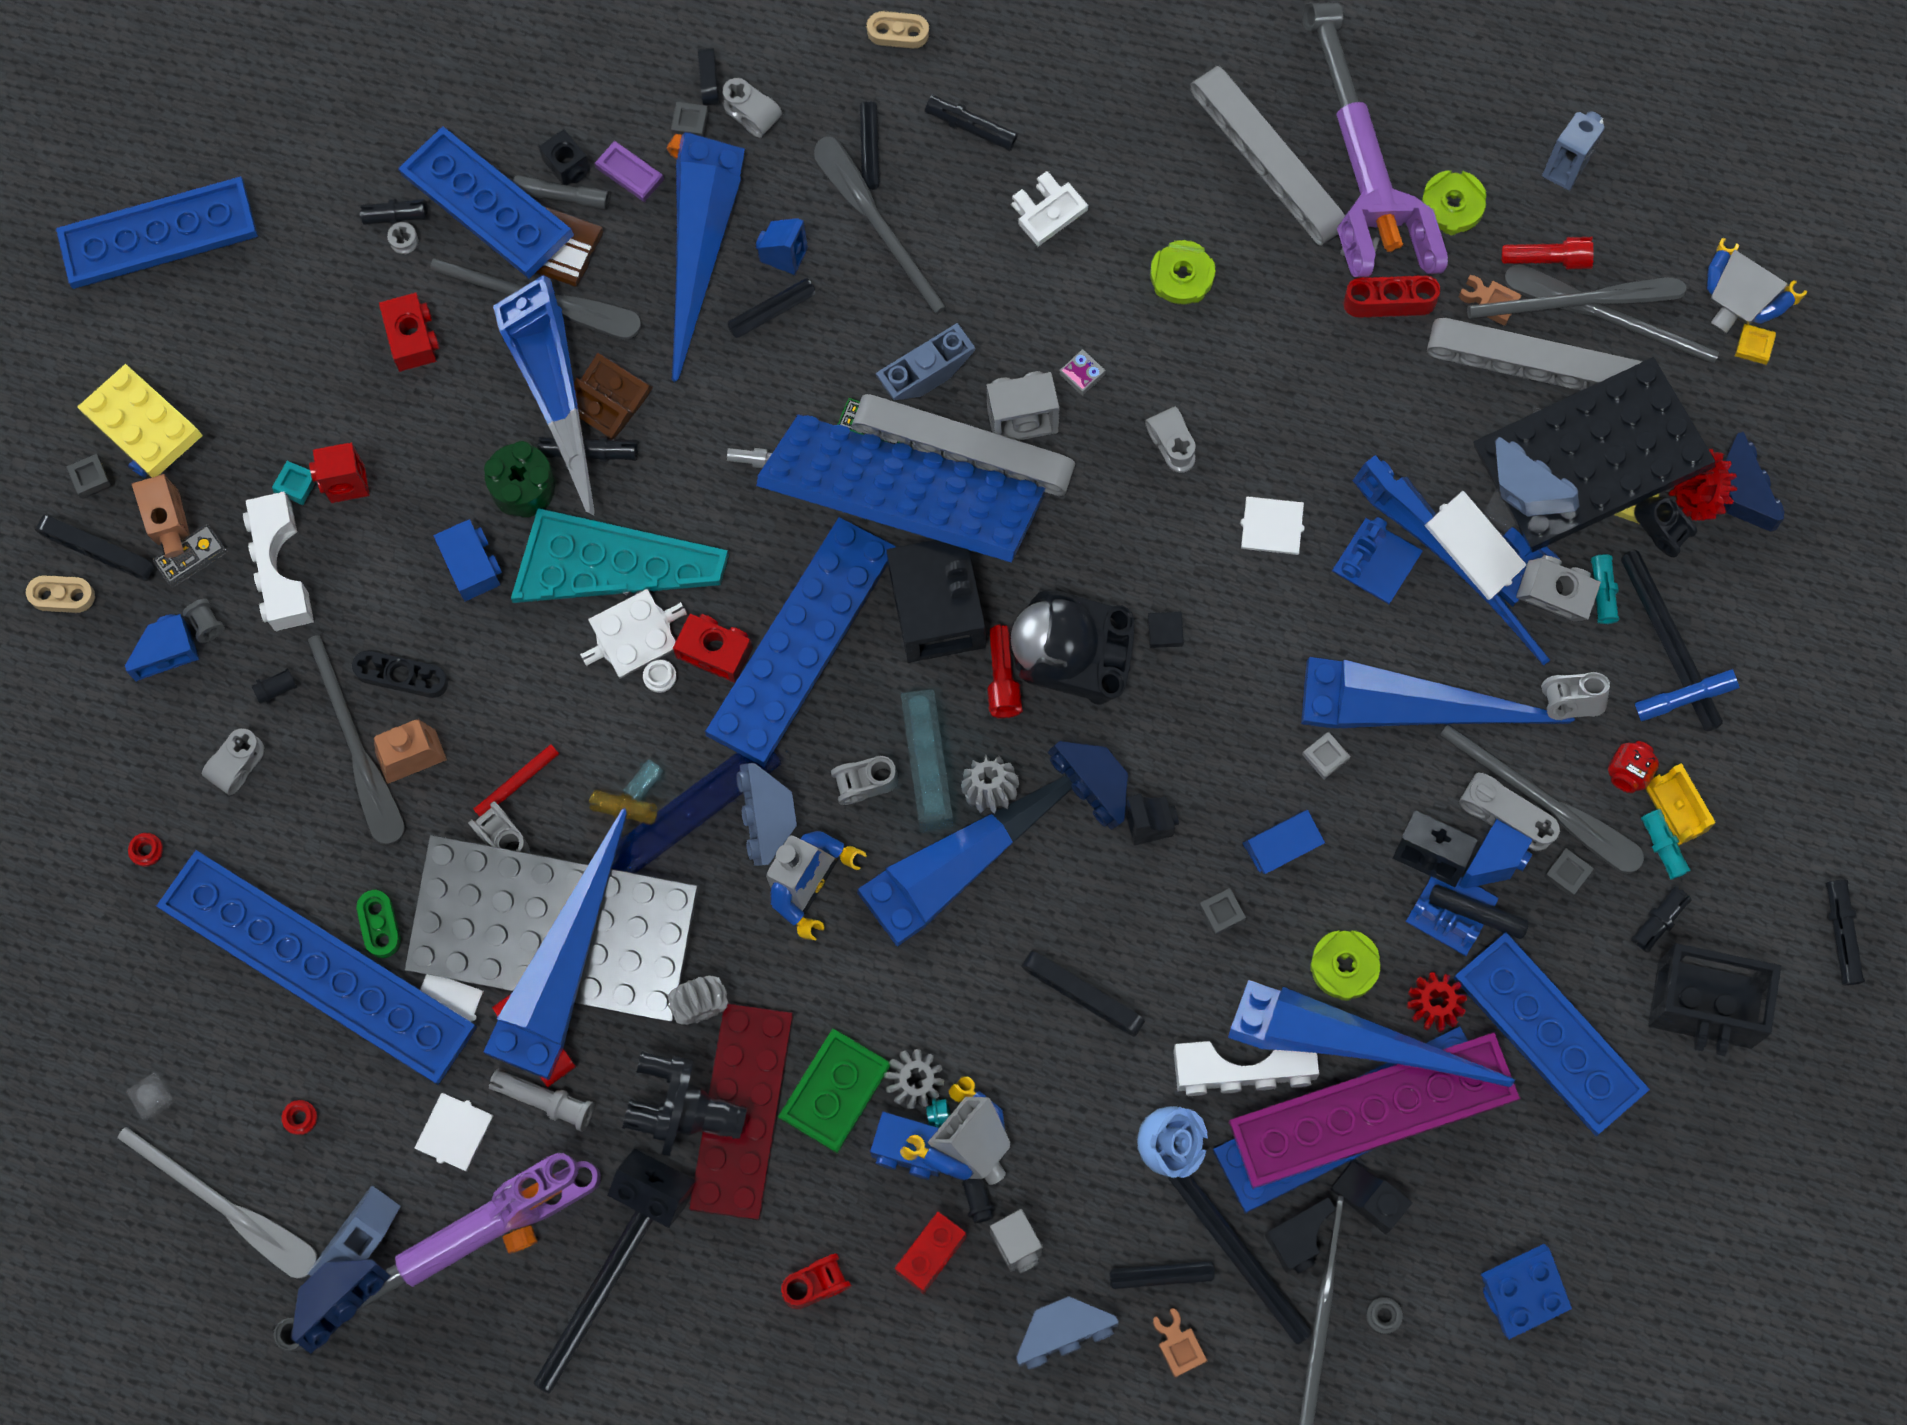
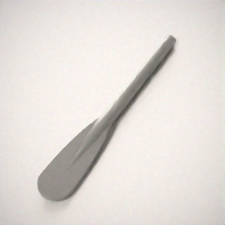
(267, 1237)

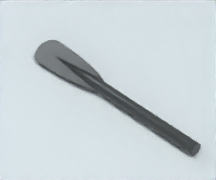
(847, 179)
(1537, 284)
(1634, 292)
(588, 313)
(375, 797)
(1595, 835)
(1321, 1326)

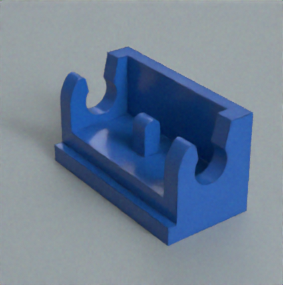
(1283, 842)

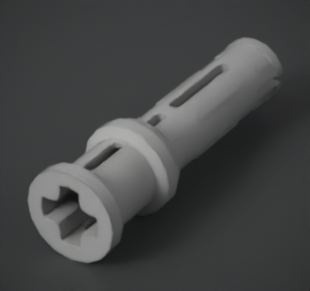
(556, 1104)

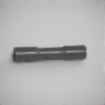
(580, 195)

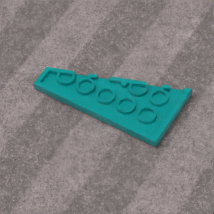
(593, 558)

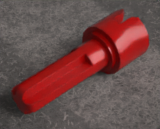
(1572, 253)
(1003, 692)

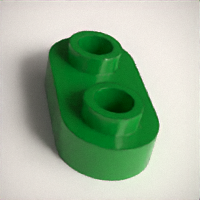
(378, 925)

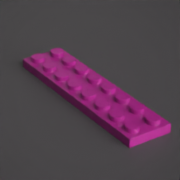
(1366, 1114)

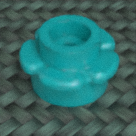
(938, 1112)

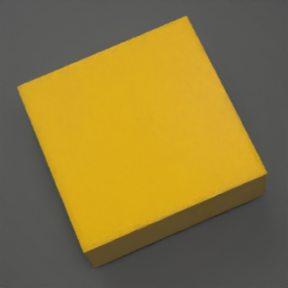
(1755, 344)

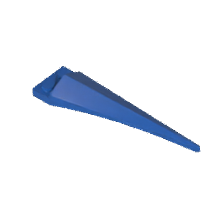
(706, 192)
(1410, 510)
(1366, 696)
(540, 1008)
(1302, 1024)

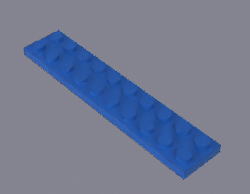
(317, 967)

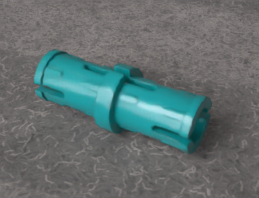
(1607, 590)
(1665, 844)

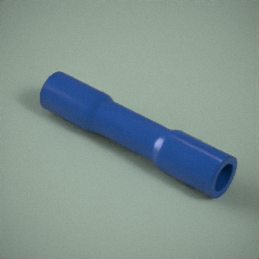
(1707, 688)

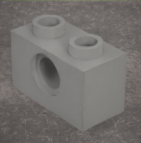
(1539, 588)
(1016, 1242)

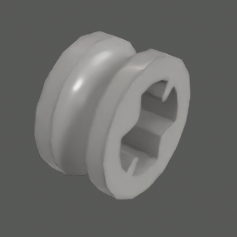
(407, 246)

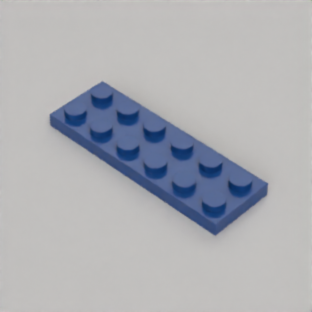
(486, 202)
(156, 232)
(1551, 1034)

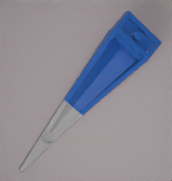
(538, 341)

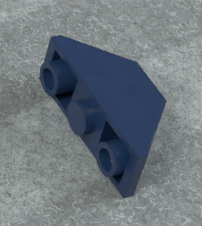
(1753, 497)
(1094, 777)
(333, 1298)

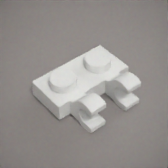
(1053, 213)

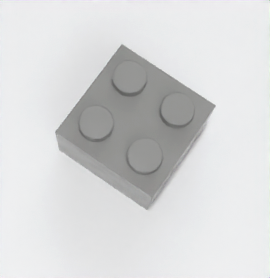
(1023, 406)

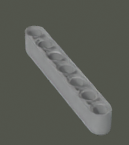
(1268, 154)
(1522, 355)
(963, 443)

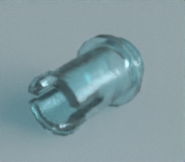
(643, 780)

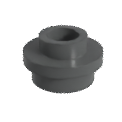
(1394, 1310)

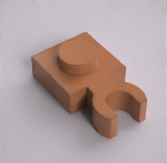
(1493, 294)
(1180, 1349)

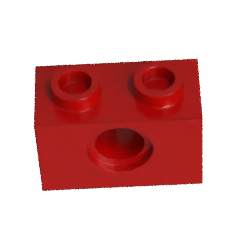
(398, 317)
(339, 472)
(726, 661)
(930, 1252)

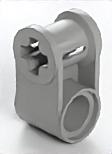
(750, 106)
(1170, 435)
(1578, 695)
(231, 764)
(862, 779)
(497, 829)

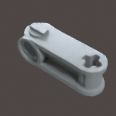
(1490, 801)

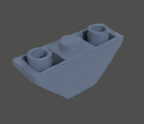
(927, 365)
(1530, 484)
(766, 811)
(361, 1230)
(1061, 1328)

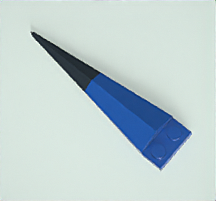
(925, 883)

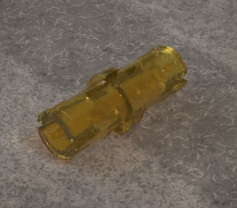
(613, 804)

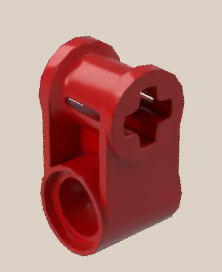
(817, 1282)

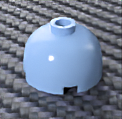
(1172, 1141)

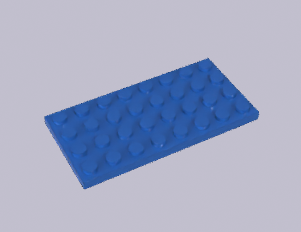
(902, 487)

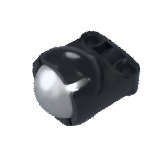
(1072, 645)

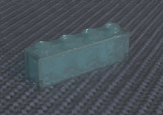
(927, 760)

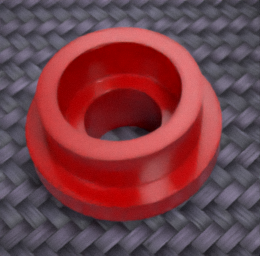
(138, 843)
(290, 1112)

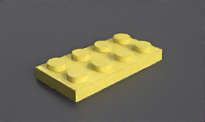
(140, 421)

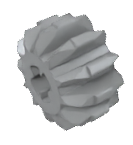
(990, 784)
(697, 1000)
(924, 1084)

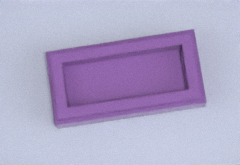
(629, 171)

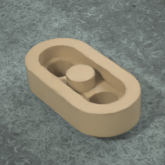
(898, 28)
(62, 594)

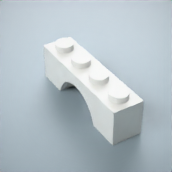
(271, 524)
(1201, 1068)

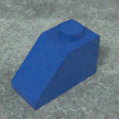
(783, 244)
(162, 648)
(1498, 856)

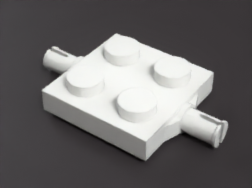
(633, 633)

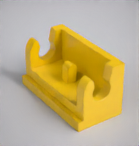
(1680, 804)

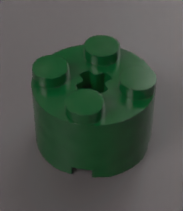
(515, 463)

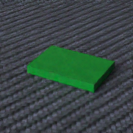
(834, 1091)

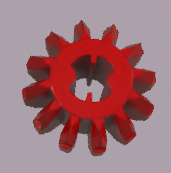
(1435, 989)

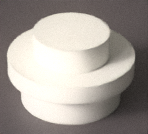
(659, 676)

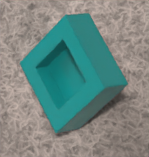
(295, 482)

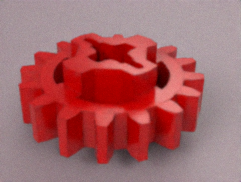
(1708, 492)

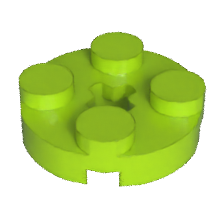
(1472, 203)
(1187, 289)
(1345, 945)

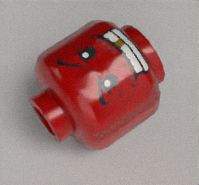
(1633, 766)

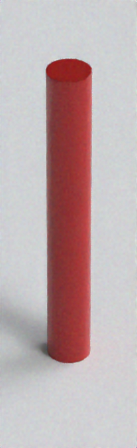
(517, 779)

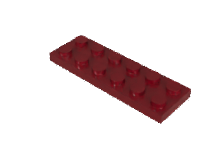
(749, 1073)

